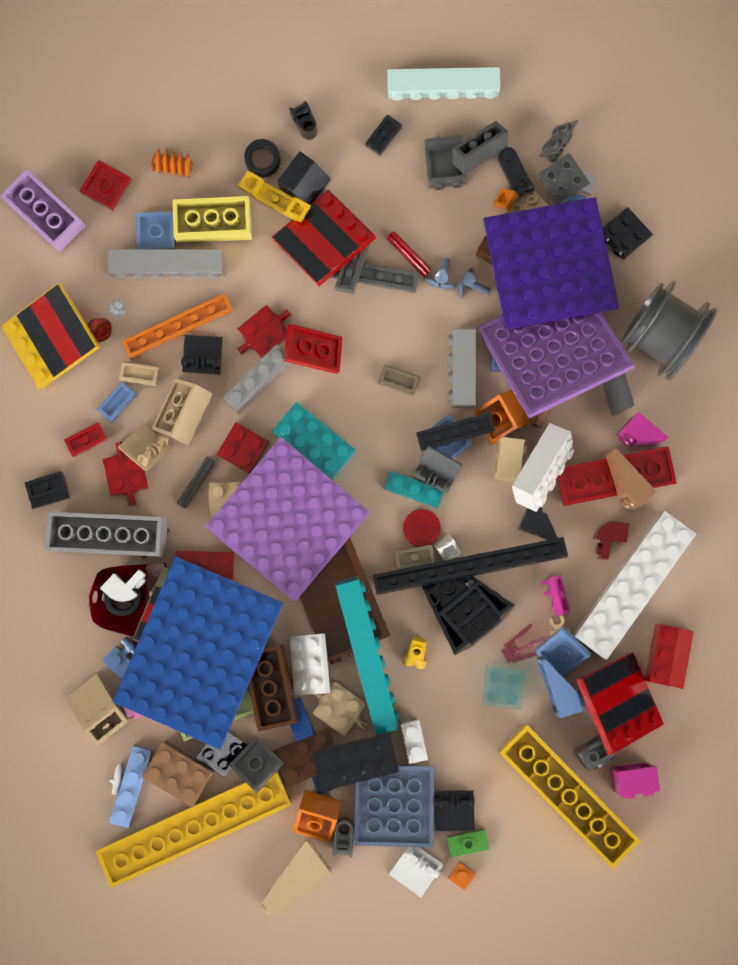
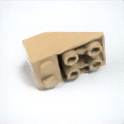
(97, 711)

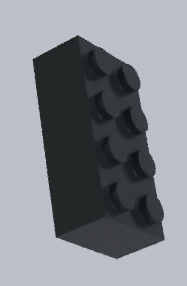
(355, 761)

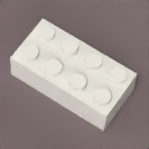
(543, 467)

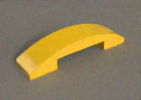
(273, 198)

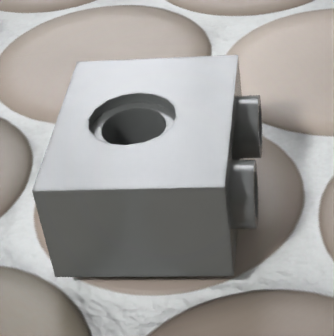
(593, 754)

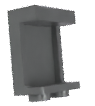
(440, 163)

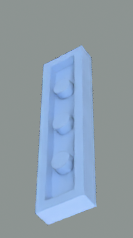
(130, 786)

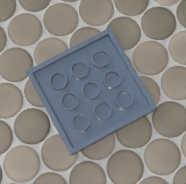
(396, 809)

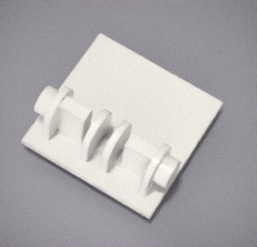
(416, 870)

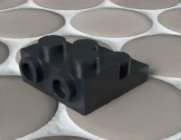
(625, 233)

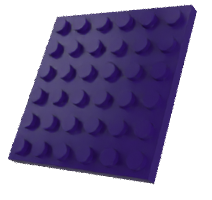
(550, 263)

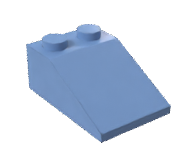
(562, 695)

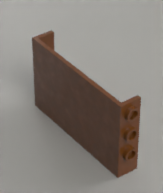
(324, 607)

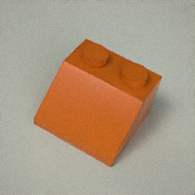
(506, 415)
(317, 816)

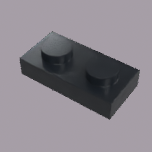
(383, 135)

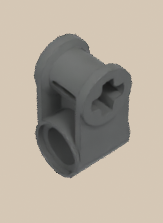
(343, 840)

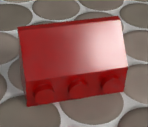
(669, 656)

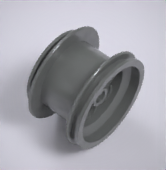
(668, 329)

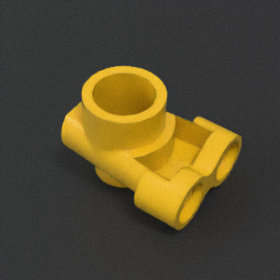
(416, 653)

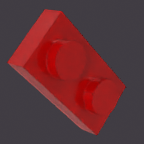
(85, 439)

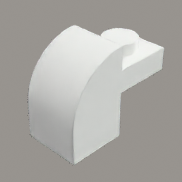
(123, 591)

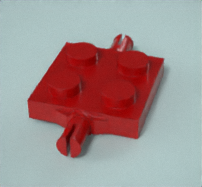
(263, 331)
(124, 476)

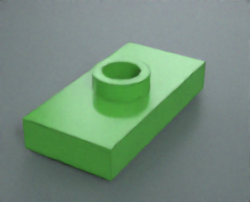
(468, 843)

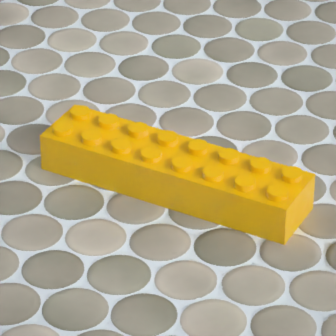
(568, 796)

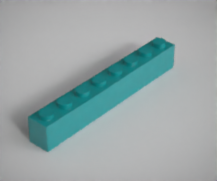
(366, 654)

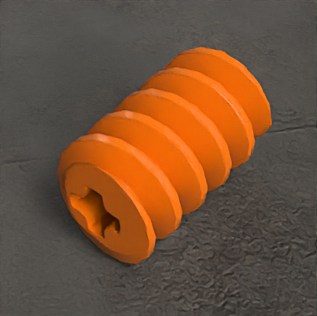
(172, 163)

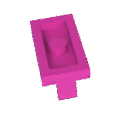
(559, 599)

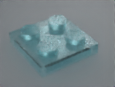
(503, 687)

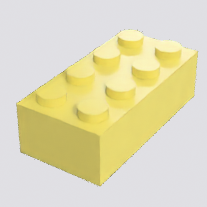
(212, 219)

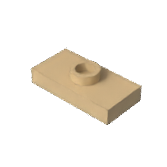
(139, 373)

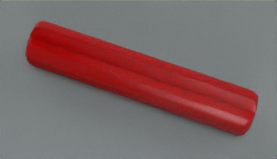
(408, 253)

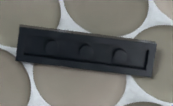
(455, 431)

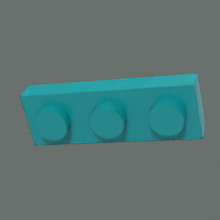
(413, 489)

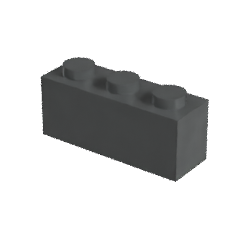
(480, 147)

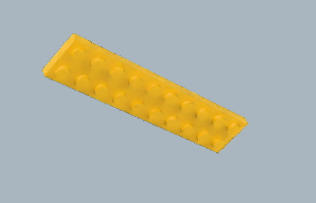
(190, 829)

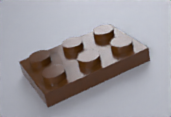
(299, 759)

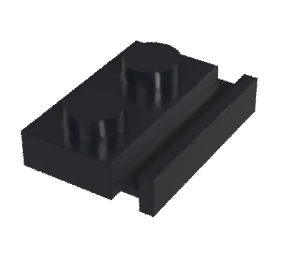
(47, 490)

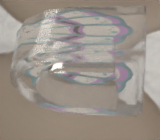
(116, 308)

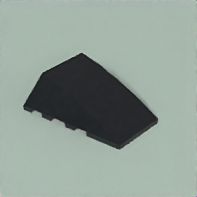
(466, 610)

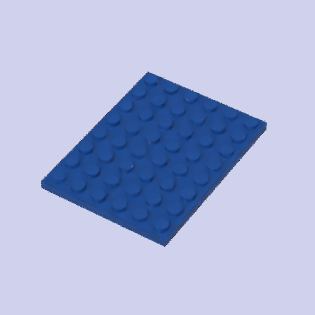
(198, 652)

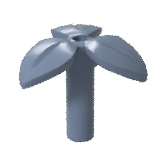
(441, 277)
(469, 279)

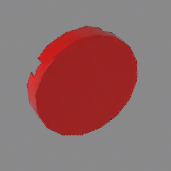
(421, 528)

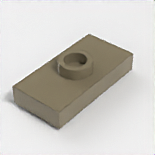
(399, 380)

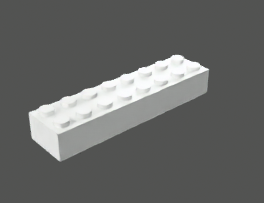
(633, 585)

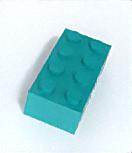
(314, 441)

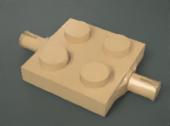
(340, 709)

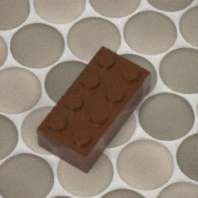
(273, 691)

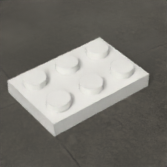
(309, 664)

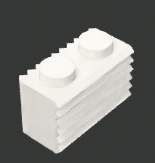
(413, 741)

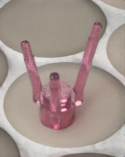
(512, 653)

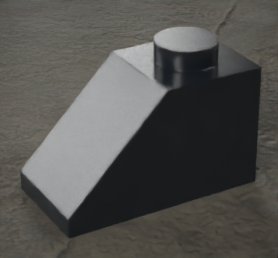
(537, 524)

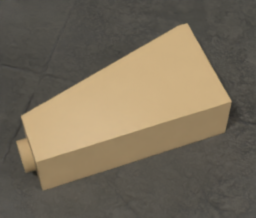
(297, 878)

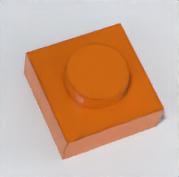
(506, 199)
(461, 875)

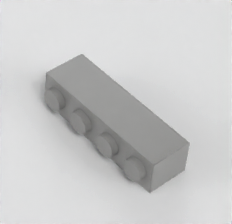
(463, 368)
(256, 379)

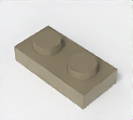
(414, 557)

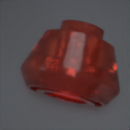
(100, 328)

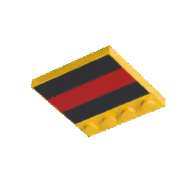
(50, 336)

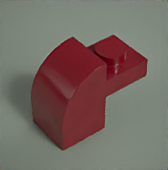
(608, 533)

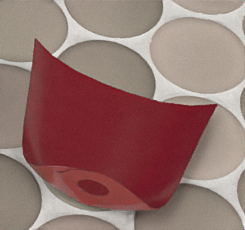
(122, 624)

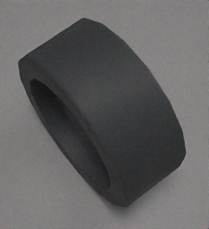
(262, 144)
(123, 612)

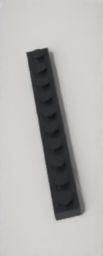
(470, 566)

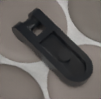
(514, 171)

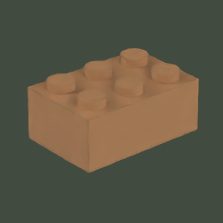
(178, 773)

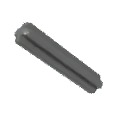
(196, 482)

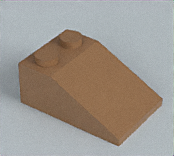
(629, 483)

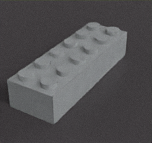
(106, 534)

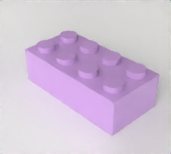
(43, 210)

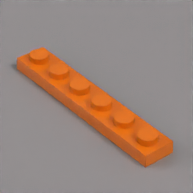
(177, 326)

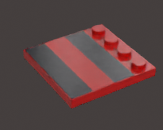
(324, 238)
(620, 703)

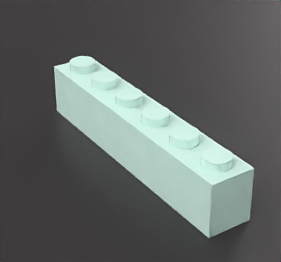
(443, 83)

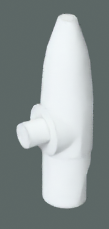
(116, 781)

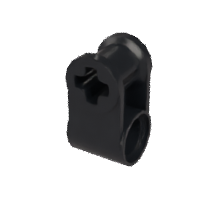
(302, 118)

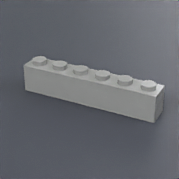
(166, 263)

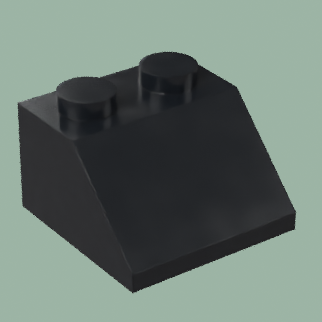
(303, 179)

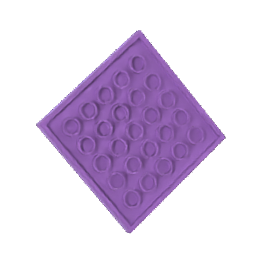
(555, 358)
(287, 519)

